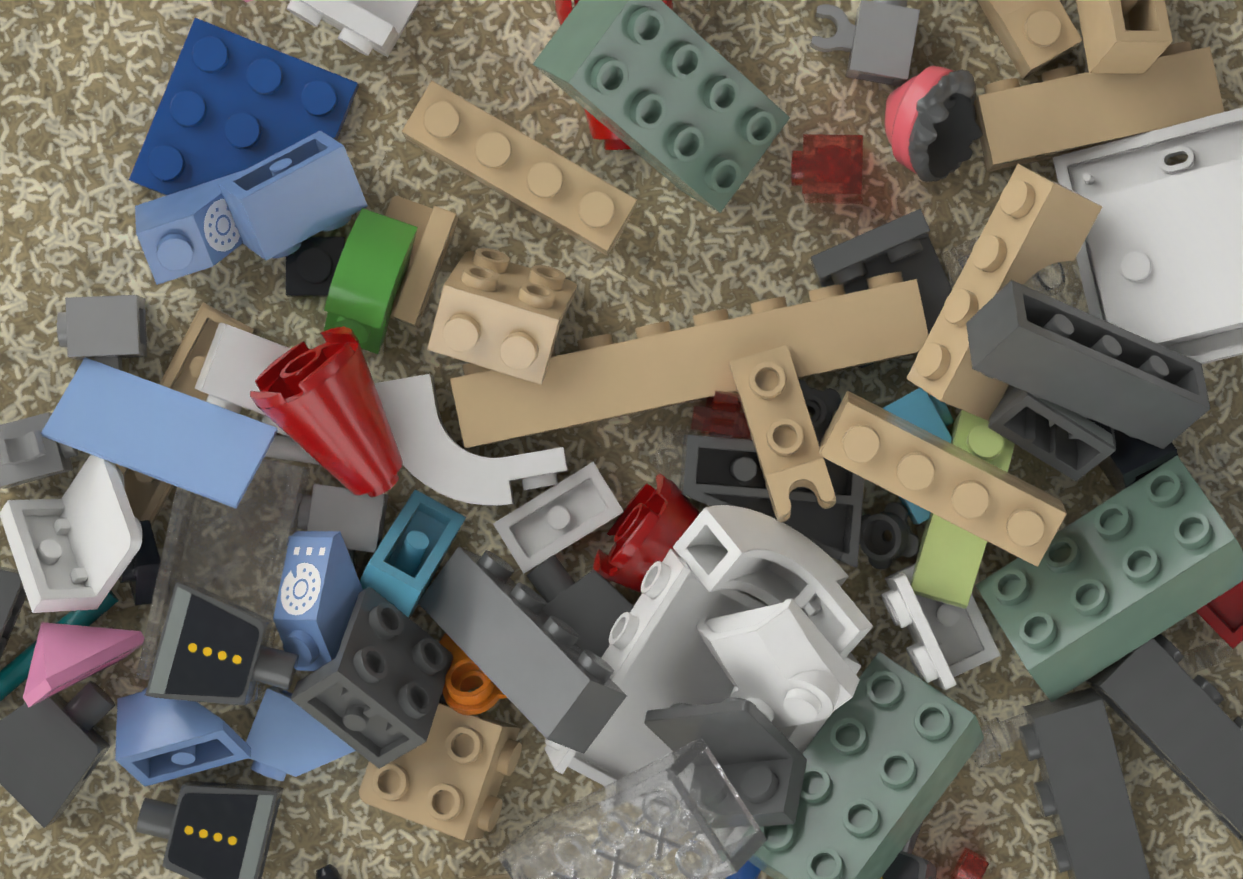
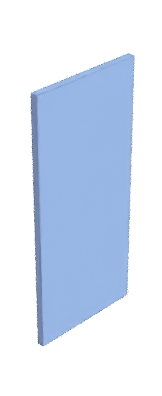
(160, 432)

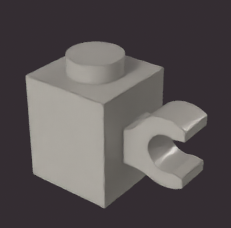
(877, 43)
(103, 328)
(29, 455)
(355, 516)

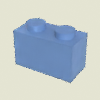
(293, 196)

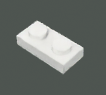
(558, 517)

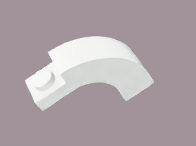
(443, 464)

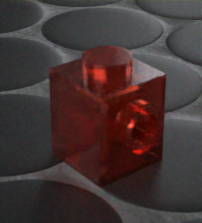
(830, 168)

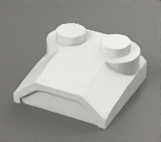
(780, 663)

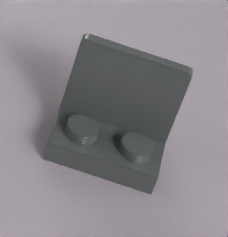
(888, 249)
(381, 683)
(748, 748)

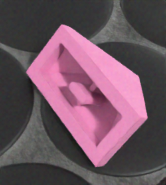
(73, 653)

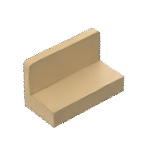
(428, 253)

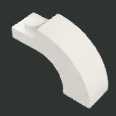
(773, 563)

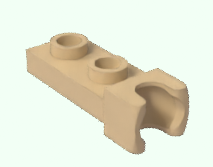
(781, 428)

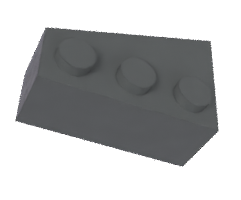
(730, 474)

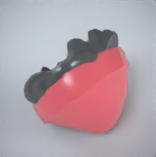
(933, 122)

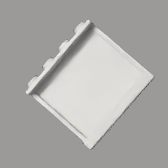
(663, 663)

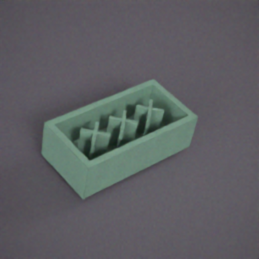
(664, 94)
(1115, 579)
(871, 778)

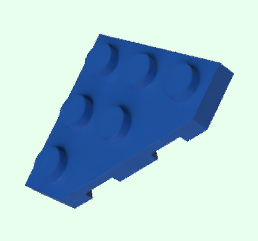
(234, 108)

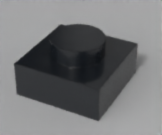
(313, 266)
(143, 568)

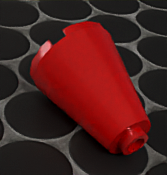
(333, 411)
(645, 533)

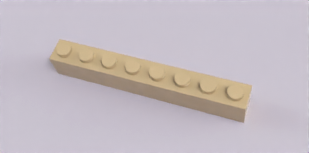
(691, 363)

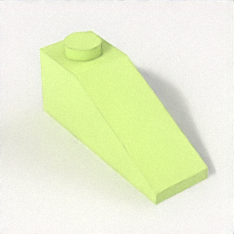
(947, 553)

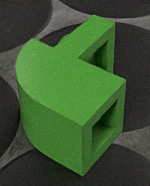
(369, 277)

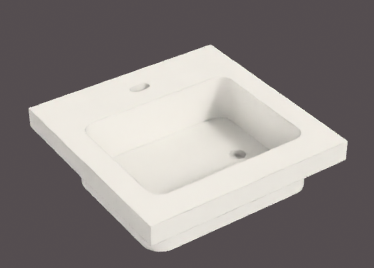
(1166, 236)

